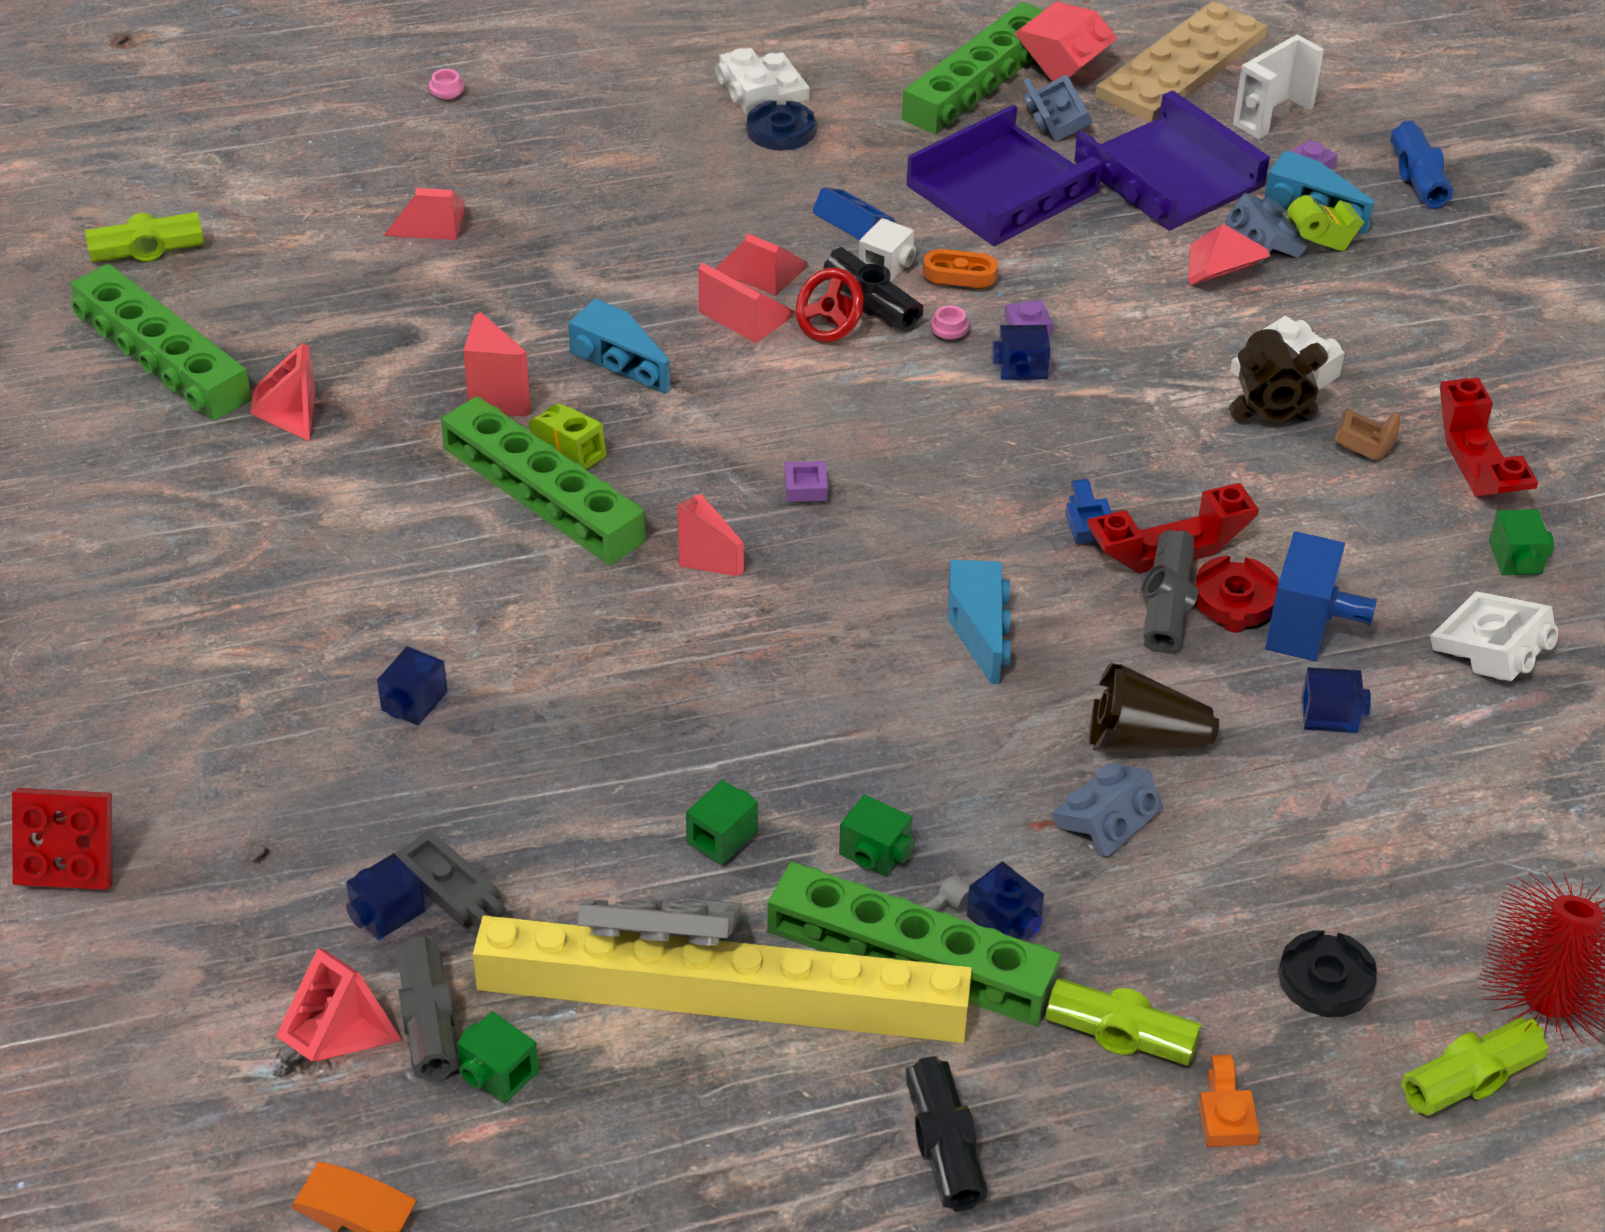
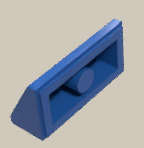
(847, 211)

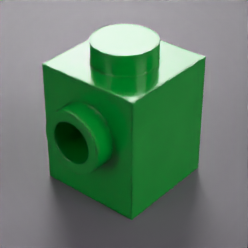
(1520, 542)
(722, 821)
(876, 836)
(497, 1057)

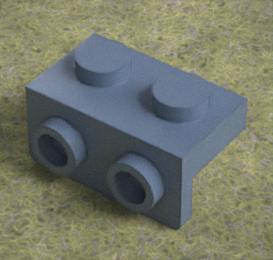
(1058, 107)
(1265, 225)
(1110, 806)

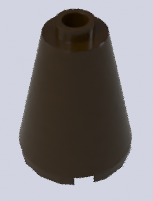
(1147, 716)

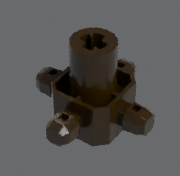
(1277, 379)

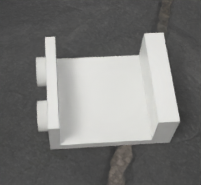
(1277, 75)

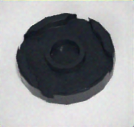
(1327, 973)

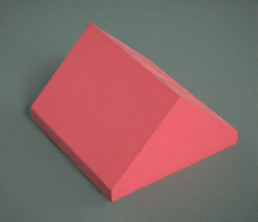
(739, 305)
(496, 368)

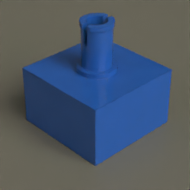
(1310, 597)

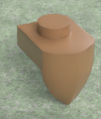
(1366, 436)

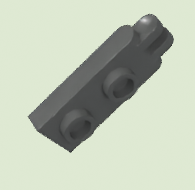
(451, 880)

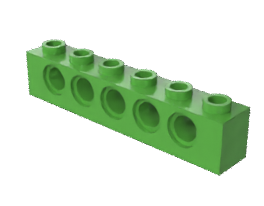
(969, 73)
(160, 342)
(544, 480)
(857, 920)

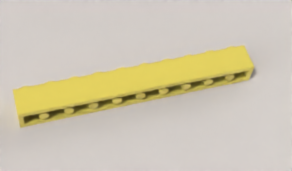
(723, 979)

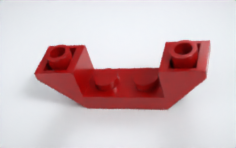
(1465, 418)
(1220, 518)

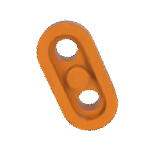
(960, 268)

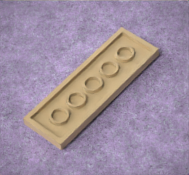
(1181, 60)

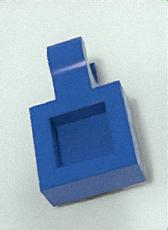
(1083, 507)

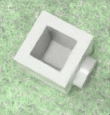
(889, 246)

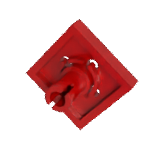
(66, 837)

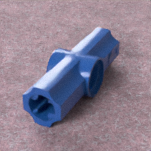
(1421, 164)

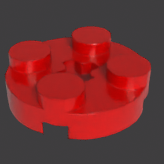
(1234, 609)

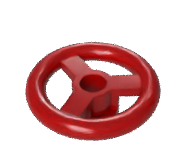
(845, 312)

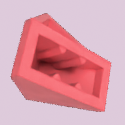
(430, 215)
(1222, 253)
(762, 265)
(287, 394)
(707, 539)
(334, 1012)

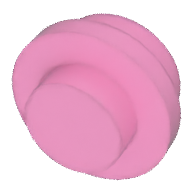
(446, 84)
(949, 322)

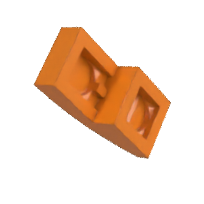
(351, 1199)

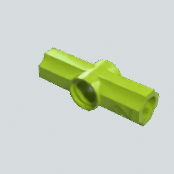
(159, 234)
(1123, 1021)
(1474, 1066)

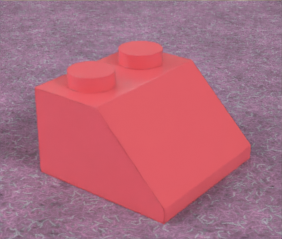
(1065, 38)

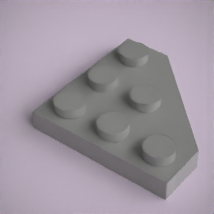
(699, 918)

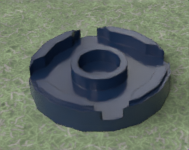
(781, 125)

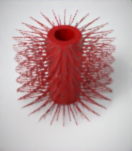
(1561, 959)

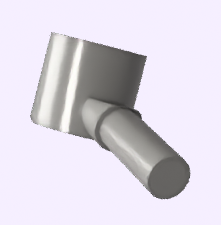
(952, 892)

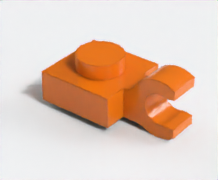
(1226, 1113)

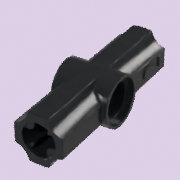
(879, 292)
(945, 1134)

